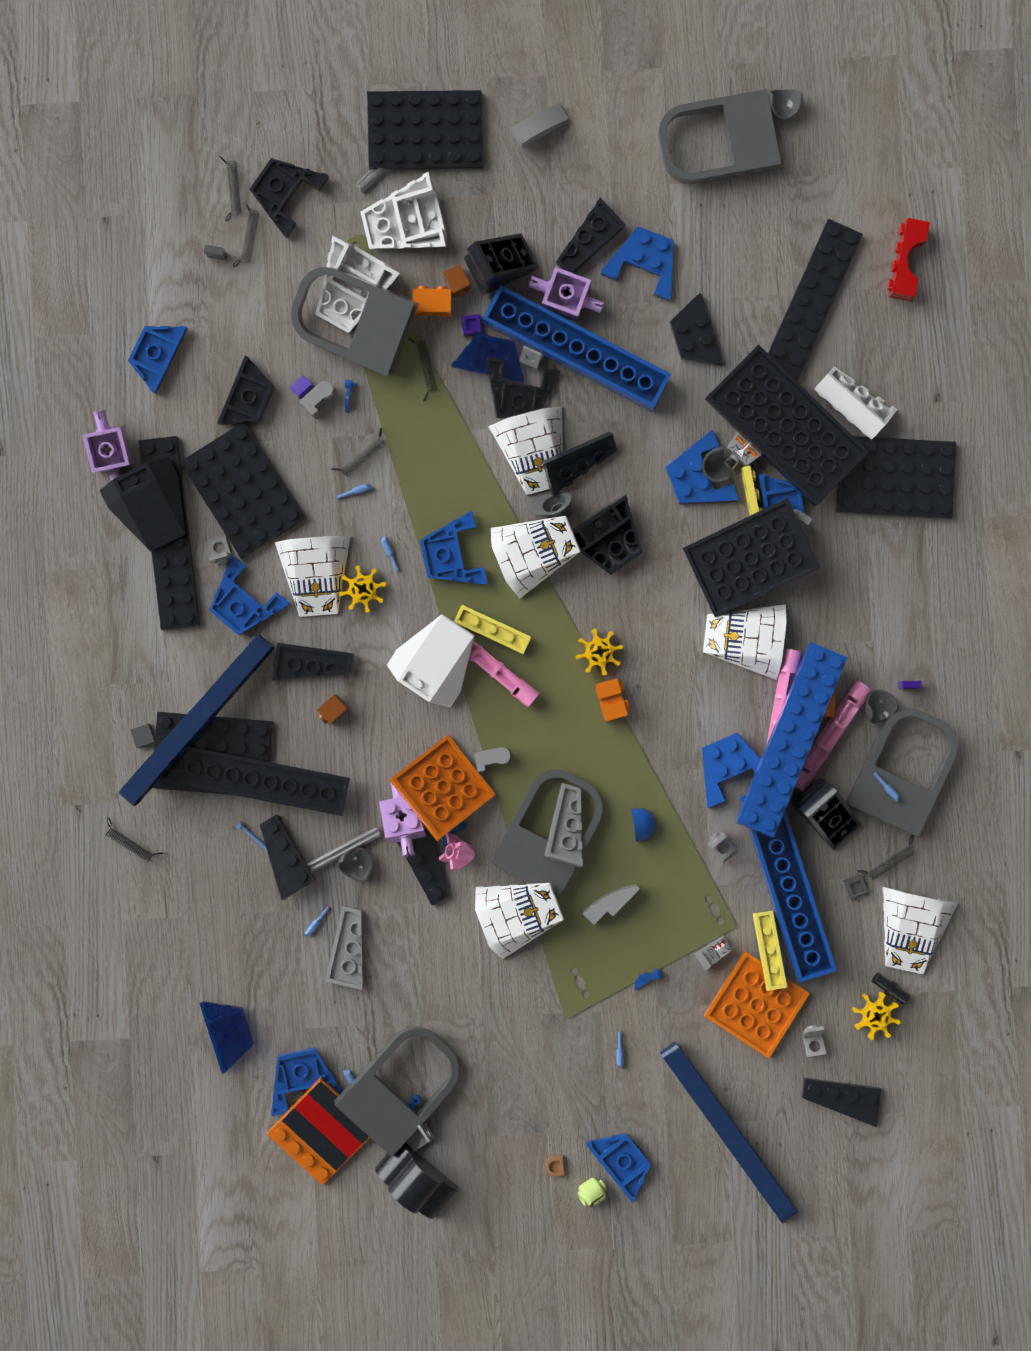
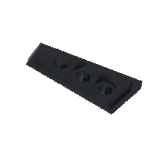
(595, 232)
(570, 464)
(303, 661)
(286, 861)
(428, 868)
(848, 1099)

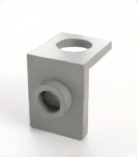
(530, 357)
(219, 558)
(719, 838)
(814, 1033)
(420, 1137)

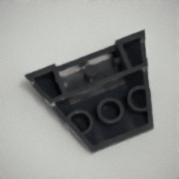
(609, 536)

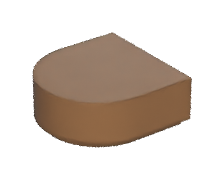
(555, 1166)

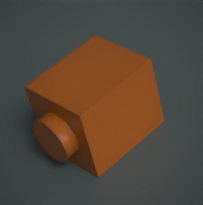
(457, 281)
(332, 709)

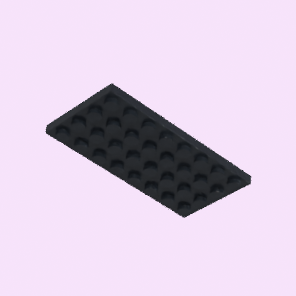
(786, 425)

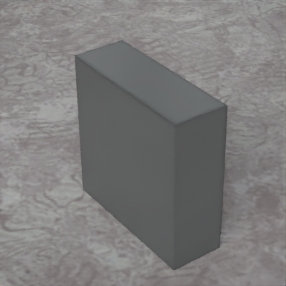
(215, 252)
(142, 735)
(856, 886)

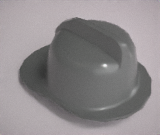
(552, 506)

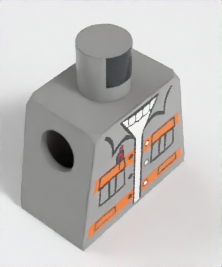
(740, 452)

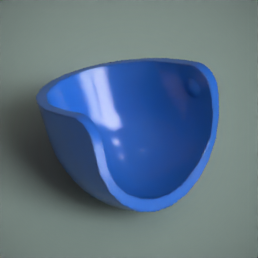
(644, 823)

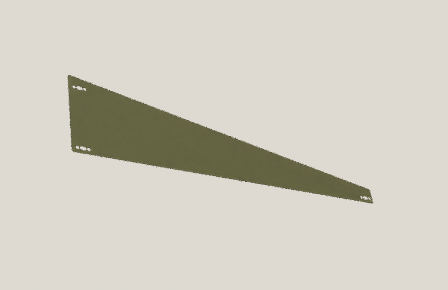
(563, 726)

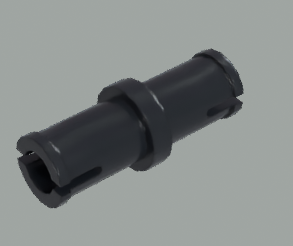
(890, 988)

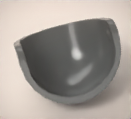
(785, 102)
(714, 466)
(880, 706)
(356, 864)

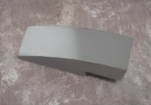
(539, 125)
(610, 902)

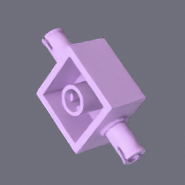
(558, 285)
(107, 437)
(398, 830)

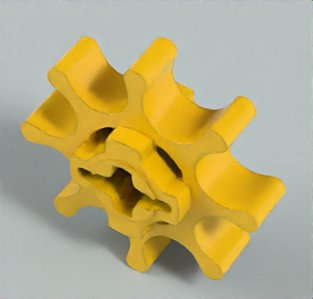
(357, 598)
(597, 643)
(884, 1015)

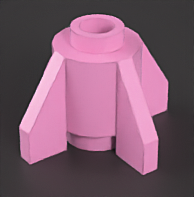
(457, 852)

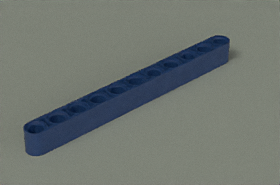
(196, 720)
(728, 1132)

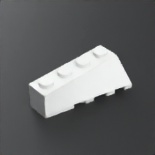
(855, 402)

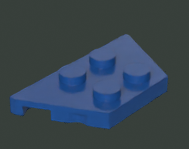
(155, 353)
(776, 490)
(622, 1161)

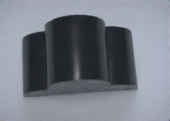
(499, 261)
(827, 813)
(415, 1182)

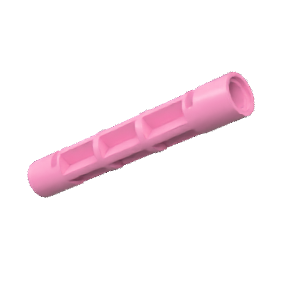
(789, 666)
(518, 687)
(832, 733)

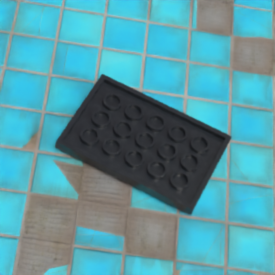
(425, 129)
(901, 479)
(242, 490)
(751, 557)
(224, 735)

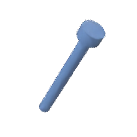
(240, 825)

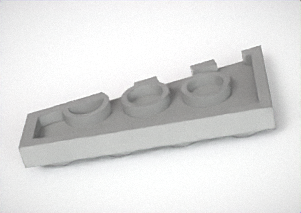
(565, 832)
(347, 953)

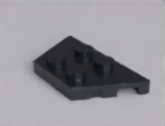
(695, 334)
(247, 396)

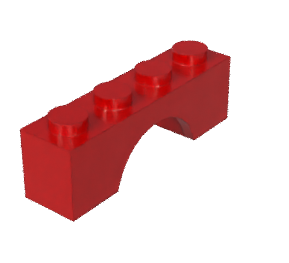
(904, 282)

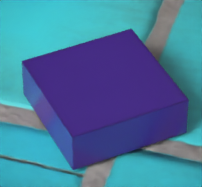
(471, 324)
(301, 387)
(909, 684)

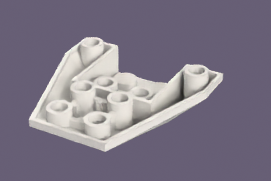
(434, 661)

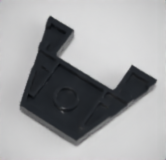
(276, 187)
(516, 398)

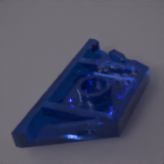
(482, 346)
(227, 1031)

